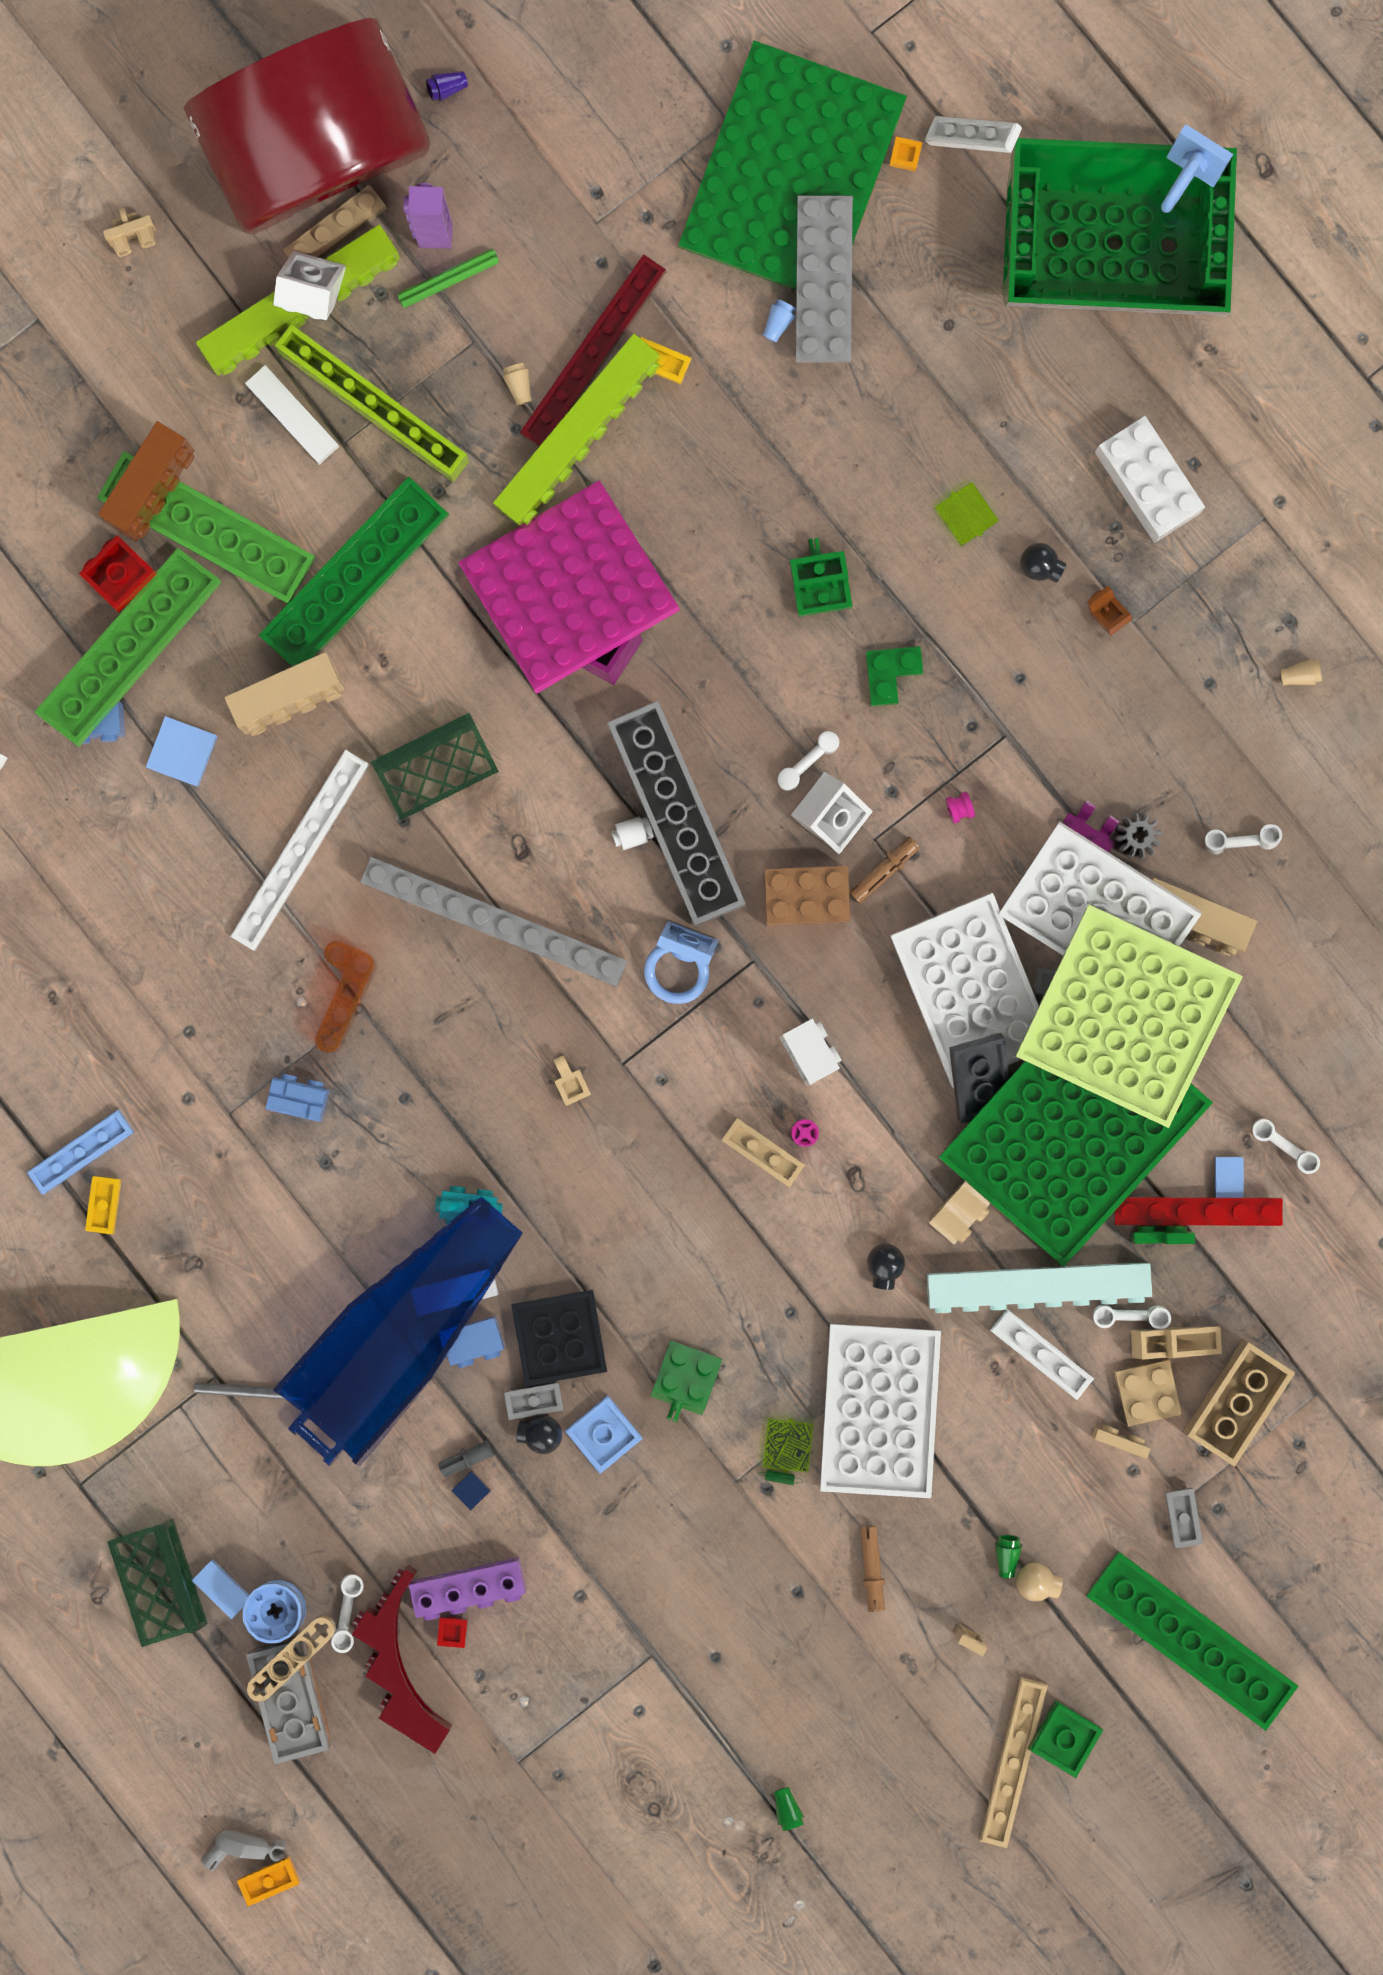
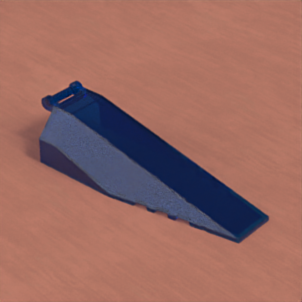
(396, 1336)

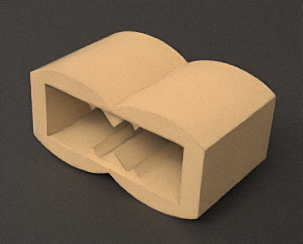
(959, 1213)

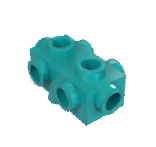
(456, 1201)

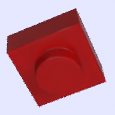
(452, 1632)

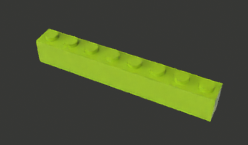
(266, 323)
(372, 403)
(577, 431)

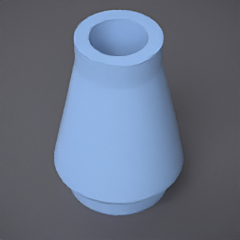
(778, 320)

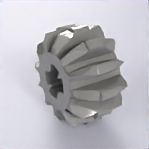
(1145, 843)

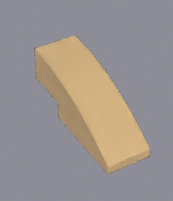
(1176, 1342)

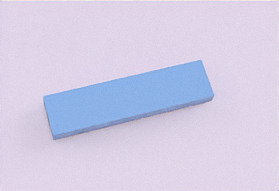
(80, 1152)

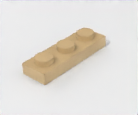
(763, 1152)

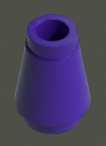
(445, 85)

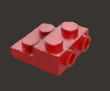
(117, 573)

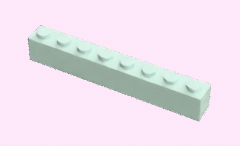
(1039, 1285)

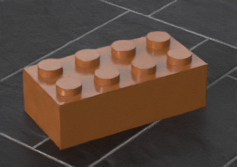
(147, 482)

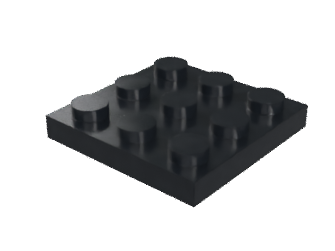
(559, 1337)

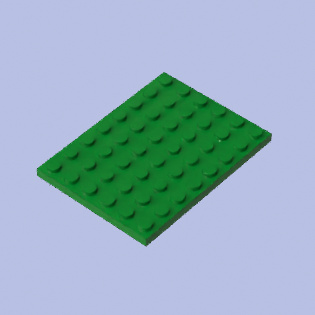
(784, 137)
(1061, 1155)

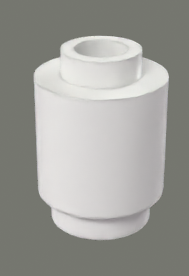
(632, 832)

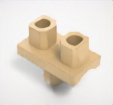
(128, 228)

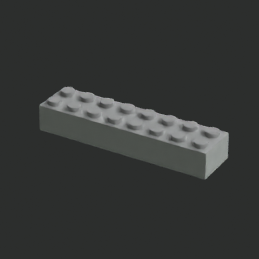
(676, 814)

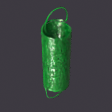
(780, 1477)

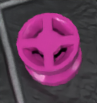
(959, 807)
(805, 1129)

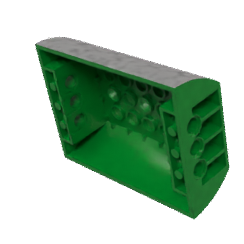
(1117, 192)

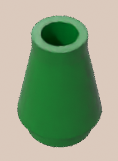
(1008, 1553)
(788, 1812)

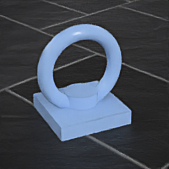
(1198, 158)
(686, 946)

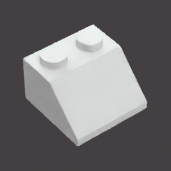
(308, 285)
(832, 812)

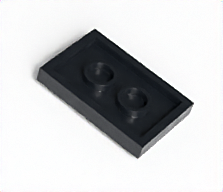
(978, 1073)

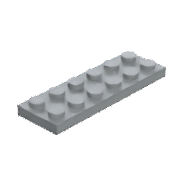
(824, 279)

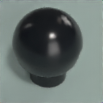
(1041, 563)
(885, 1265)
(540, 1434)

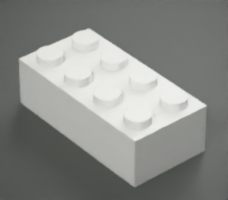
(1149, 479)
(810, 1052)

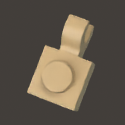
(572, 1084)

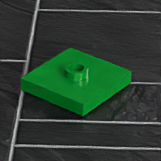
(1065, 1739)

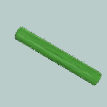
(448, 278)

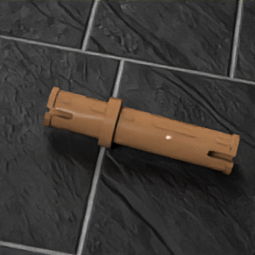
(893, 862)
(872, 1568)

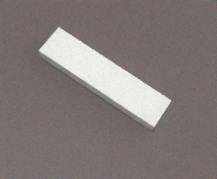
(973, 134)
(292, 414)
(1041, 1354)

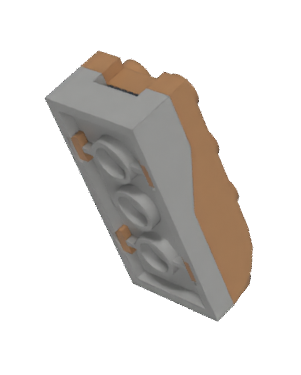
(295, 1711)

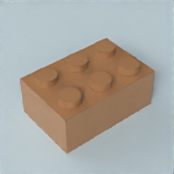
(807, 896)

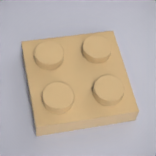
(1148, 1392)

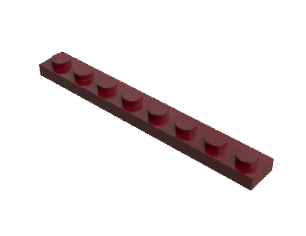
(594, 350)

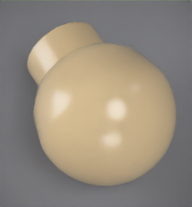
(1037, 1582)

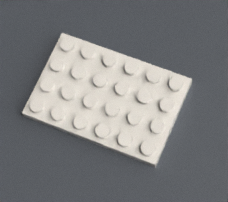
(1079, 873)
(967, 978)
(880, 1410)

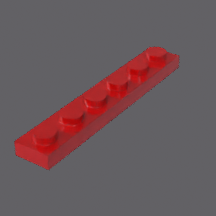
(1200, 1211)

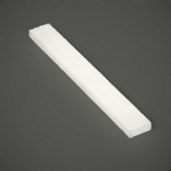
(299, 850)

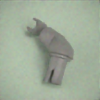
(242, 1846)

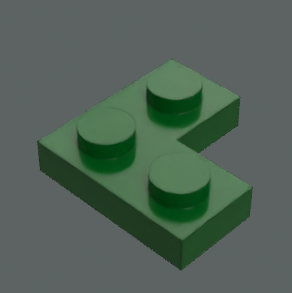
(885, 666)
(1172, 1235)

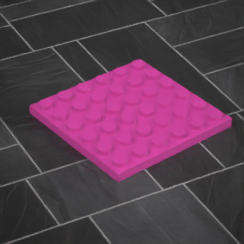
(568, 586)

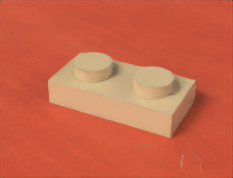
(1132, 1444)

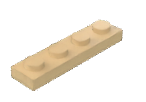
(339, 225)

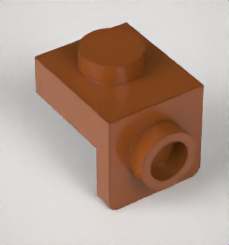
(1108, 610)

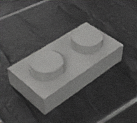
(533, 1400)
(1183, 1517)

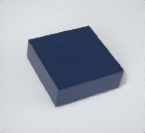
(471, 1490)

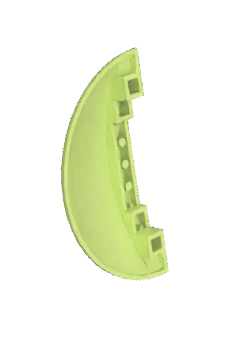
(83, 1383)

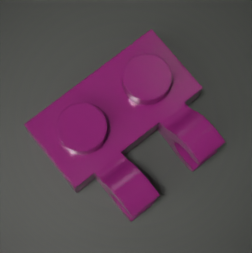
(1099, 837)

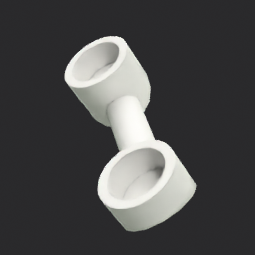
(789, 777)
(1267, 839)
(1306, 1160)
(1157, 1316)
(351, 1587)

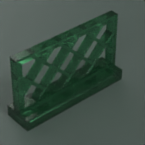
(424, 744)
(180, 1582)

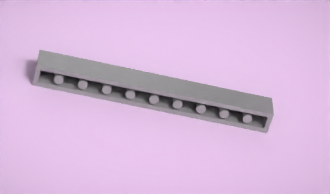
(494, 922)

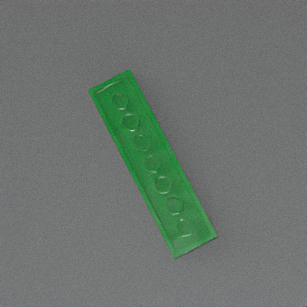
(354, 574)
(1191, 1640)

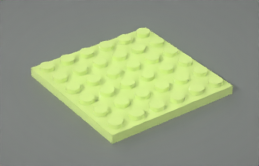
(1128, 1015)

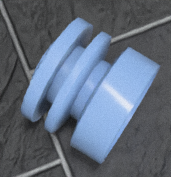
(267, 1626)

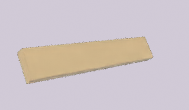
(1013, 1762)

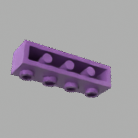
(428, 216)
(468, 1587)

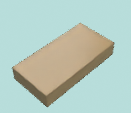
(970, 1640)

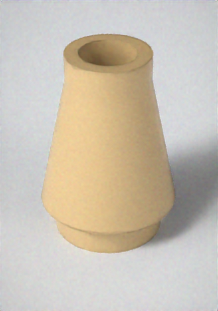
(518, 382)
(1302, 673)

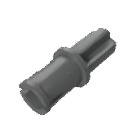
(465, 1458)

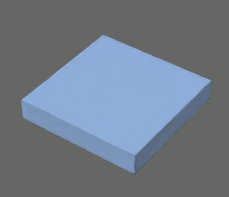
(181, 751)
(603, 1434)

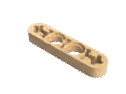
(293, 1660)

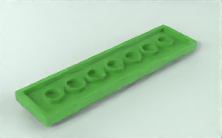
(225, 538)
(127, 647)

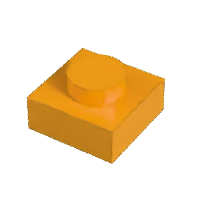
(905, 154)

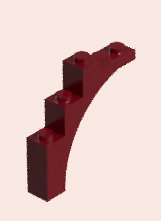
(405, 1708)

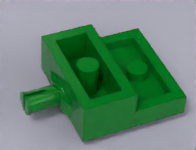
(820, 581)
(685, 1379)

